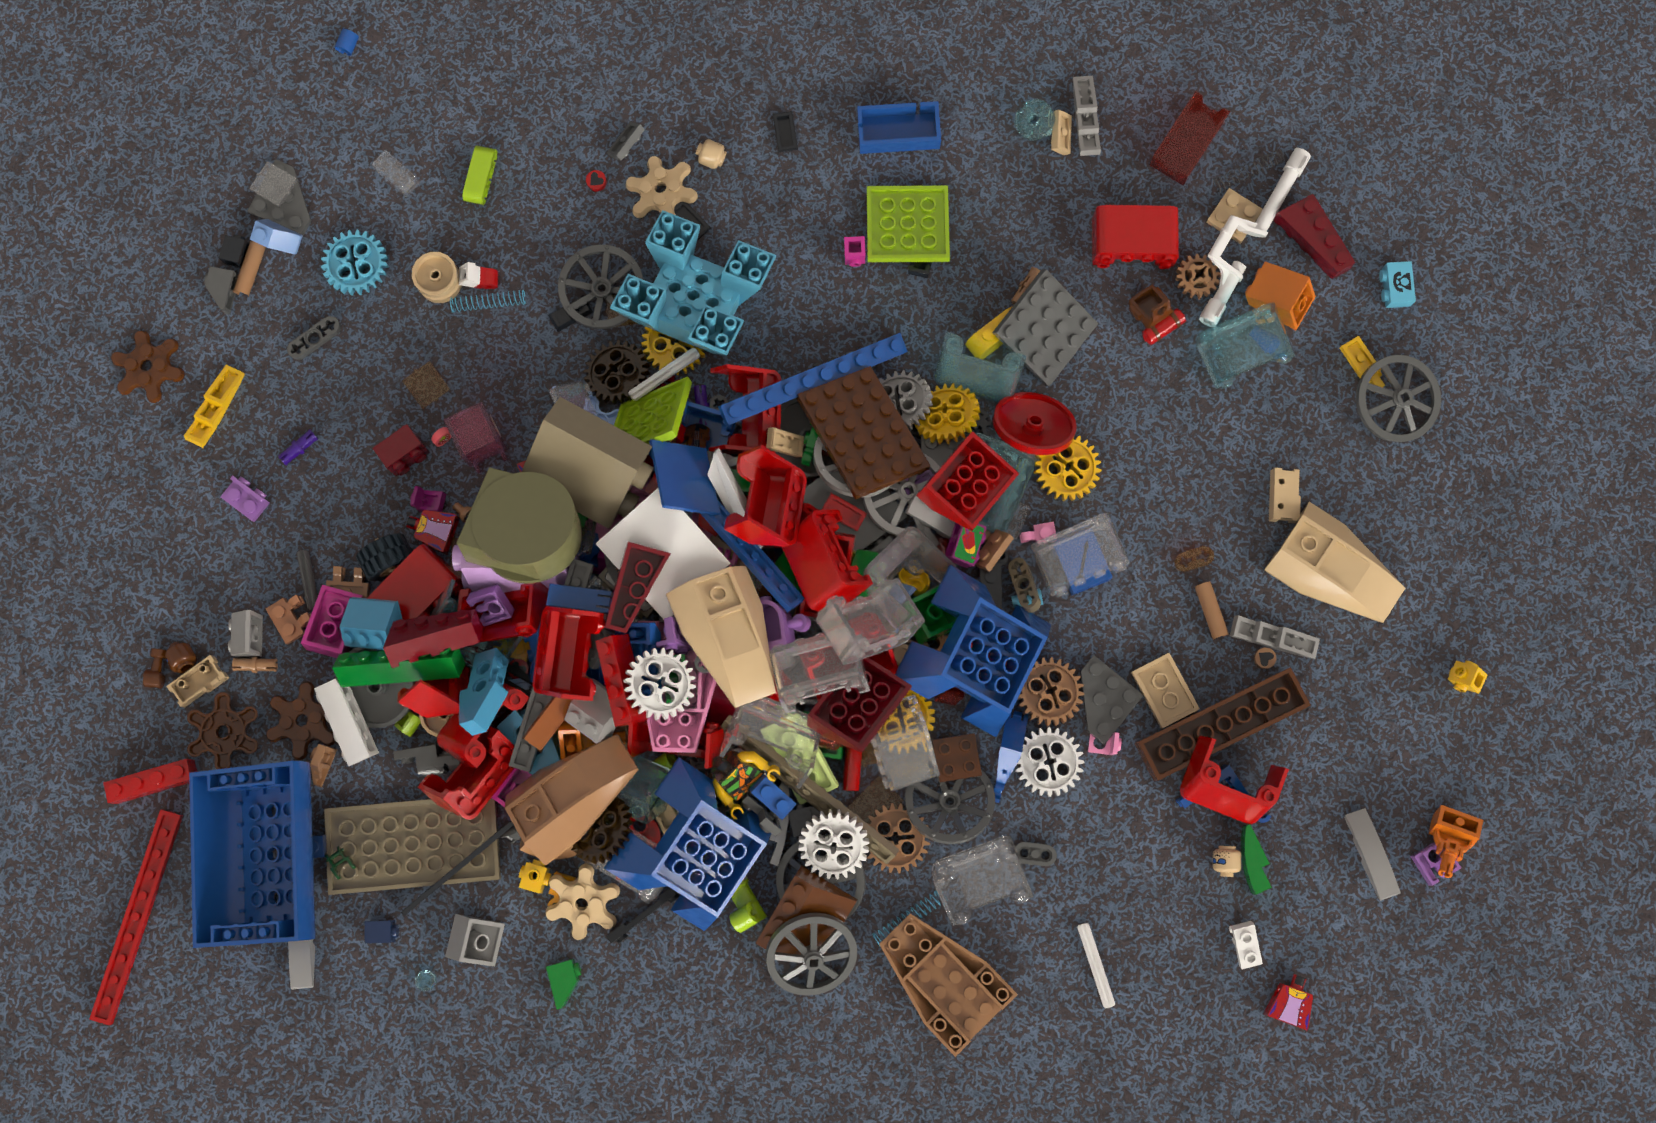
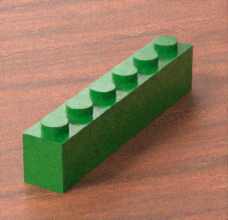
(374, 668)

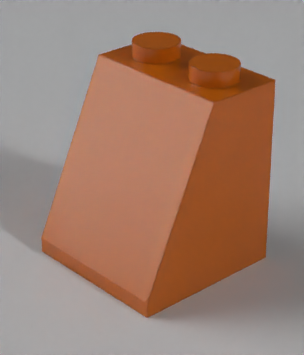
(1286, 288)

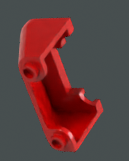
(526, 618)
(462, 744)

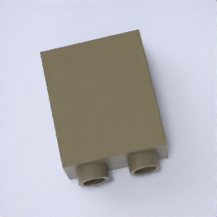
(591, 461)

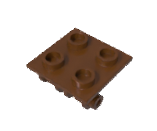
(957, 757)

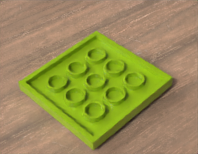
(908, 224)
(656, 413)

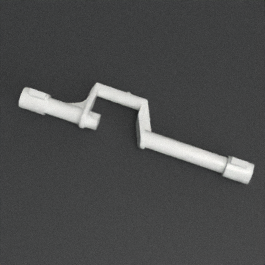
(1233, 273)

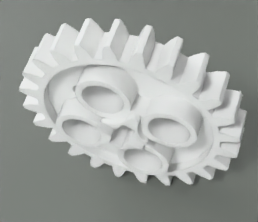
(653, 703)
(1067, 757)
(836, 826)

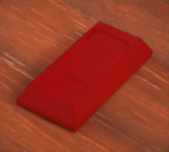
(851, 514)

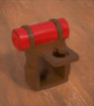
(1155, 313)

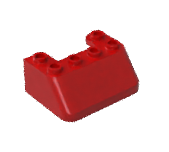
(773, 499)
(564, 653)
(435, 697)

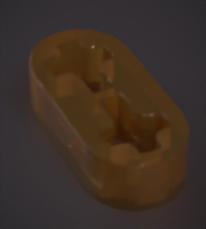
(1193, 554)

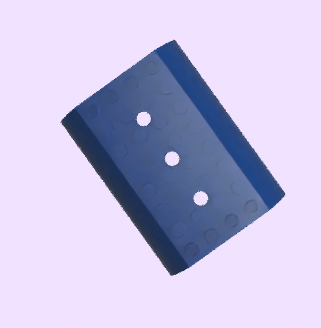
(234, 857)

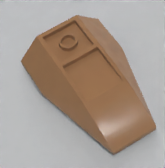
(568, 797)
(945, 982)

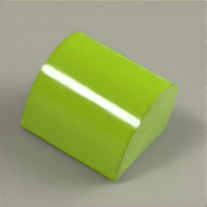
(408, 724)

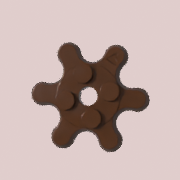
(159, 372)
(288, 727)
(209, 731)

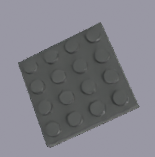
(1045, 327)

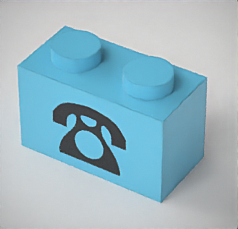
(1397, 284)

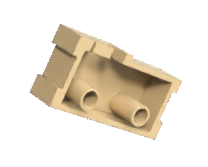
(1285, 495)
(198, 681)

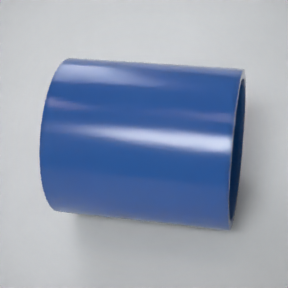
(346, 42)

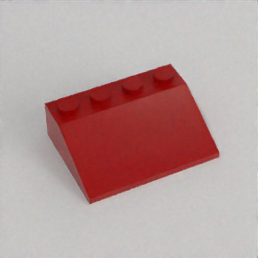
(968, 483)

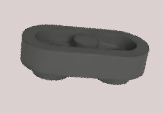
(1034, 854)

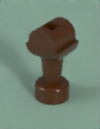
(154, 677)

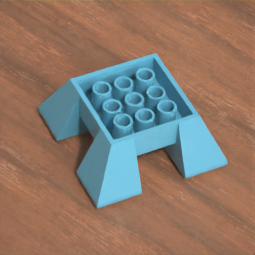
(691, 295)

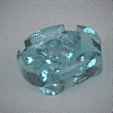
(1042, 127)

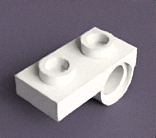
(1246, 944)

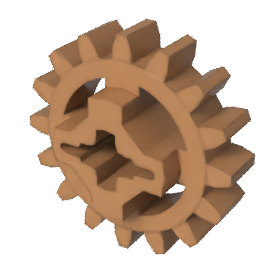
(1205, 282)

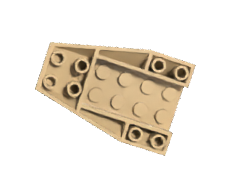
(1334, 567)
(727, 632)

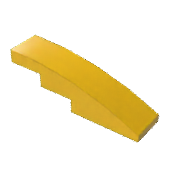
(214, 406)

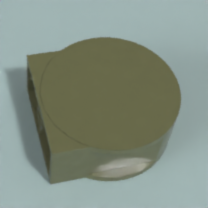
(521, 527)

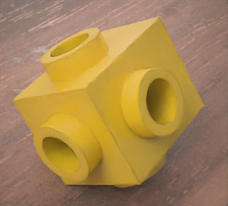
(1467, 677)
(527, 880)

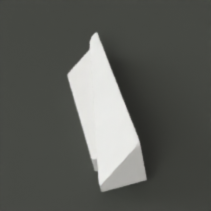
(727, 485)

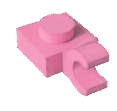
(1039, 532)

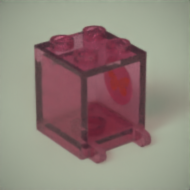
(476, 435)

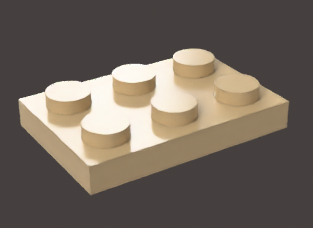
(1165, 690)

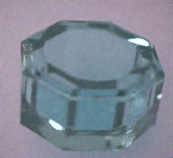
(426, 980)

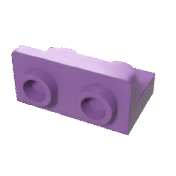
(244, 499)
(674, 638)

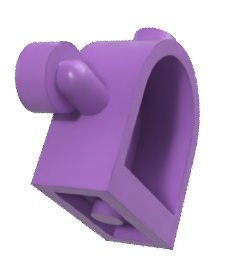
(780, 624)

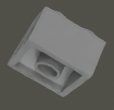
(246, 634)
(592, 717)
(474, 940)

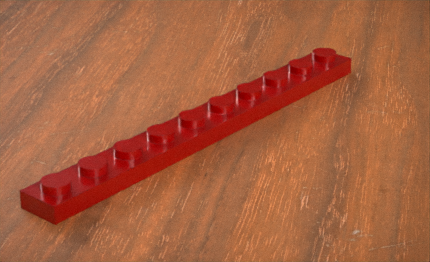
(136, 917)

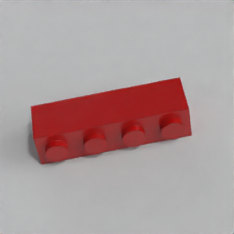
(615, 656)
(149, 781)

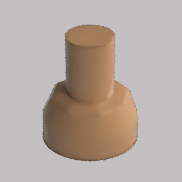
(463, 511)

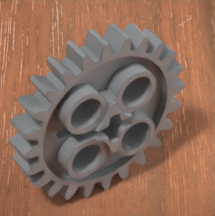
(918, 397)

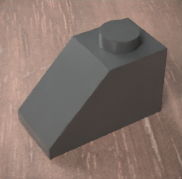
(220, 285)

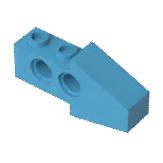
(484, 693)
(551, 752)

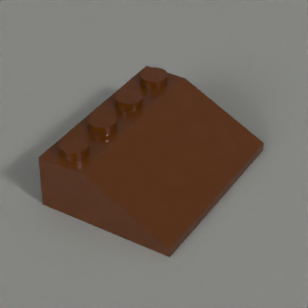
(807, 895)

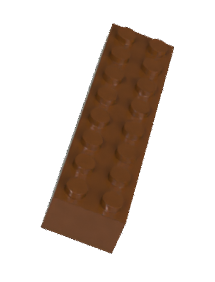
(1224, 721)

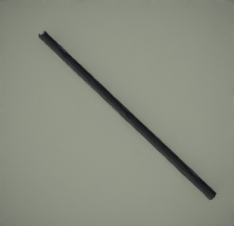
(488, 842)

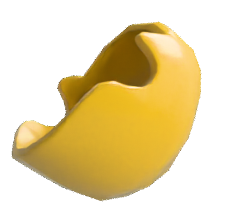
(920, 582)

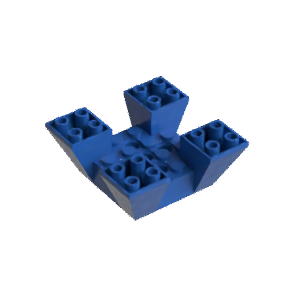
(959, 664)
(672, 862)

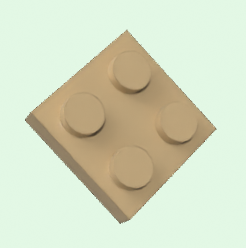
(1234, 205)

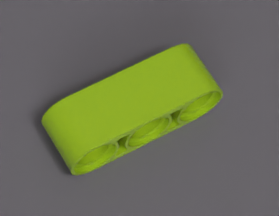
(478, 175)

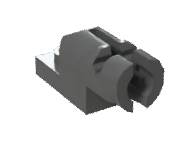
(428, 759)

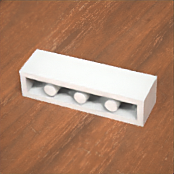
(346, 722)

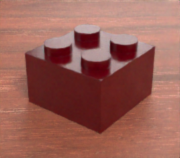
(401, 450)

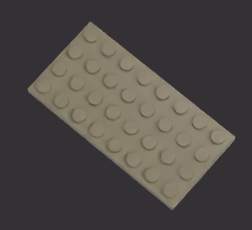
(408, 845)

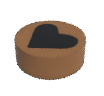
(1265, 658)

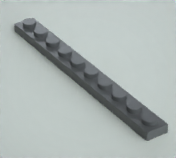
(525, 753)

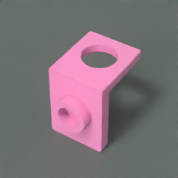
(1111, 747)

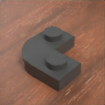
(767, 821)

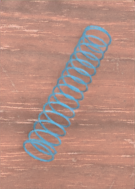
(452, 310)
(920, 916)

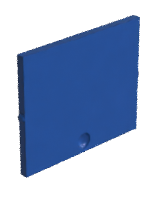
(684, 477)

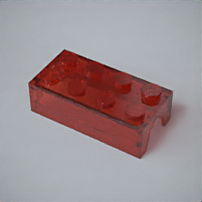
(1188, 139)

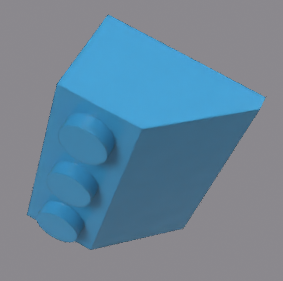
(368, 622)

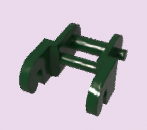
(344, 858)

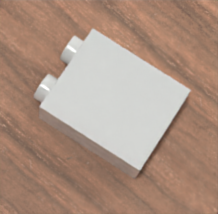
(670, 532)

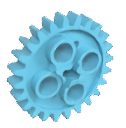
(337, 266)

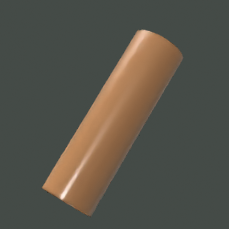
(249, 268)
(1211, 610)

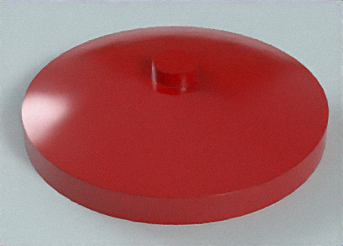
(1034, 423)

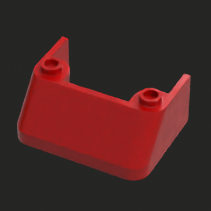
(754, 428)
(708, 747)
(1202, 787)

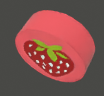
(441, 436)

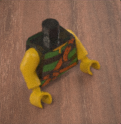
(737, 774)

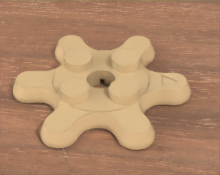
(658, 176)
(584, 888)

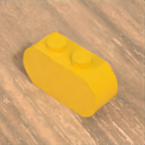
(984, 341)

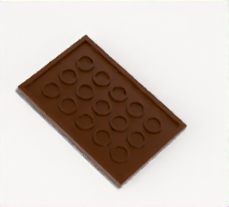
(863, 432)

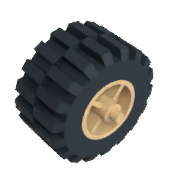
(383, 556)

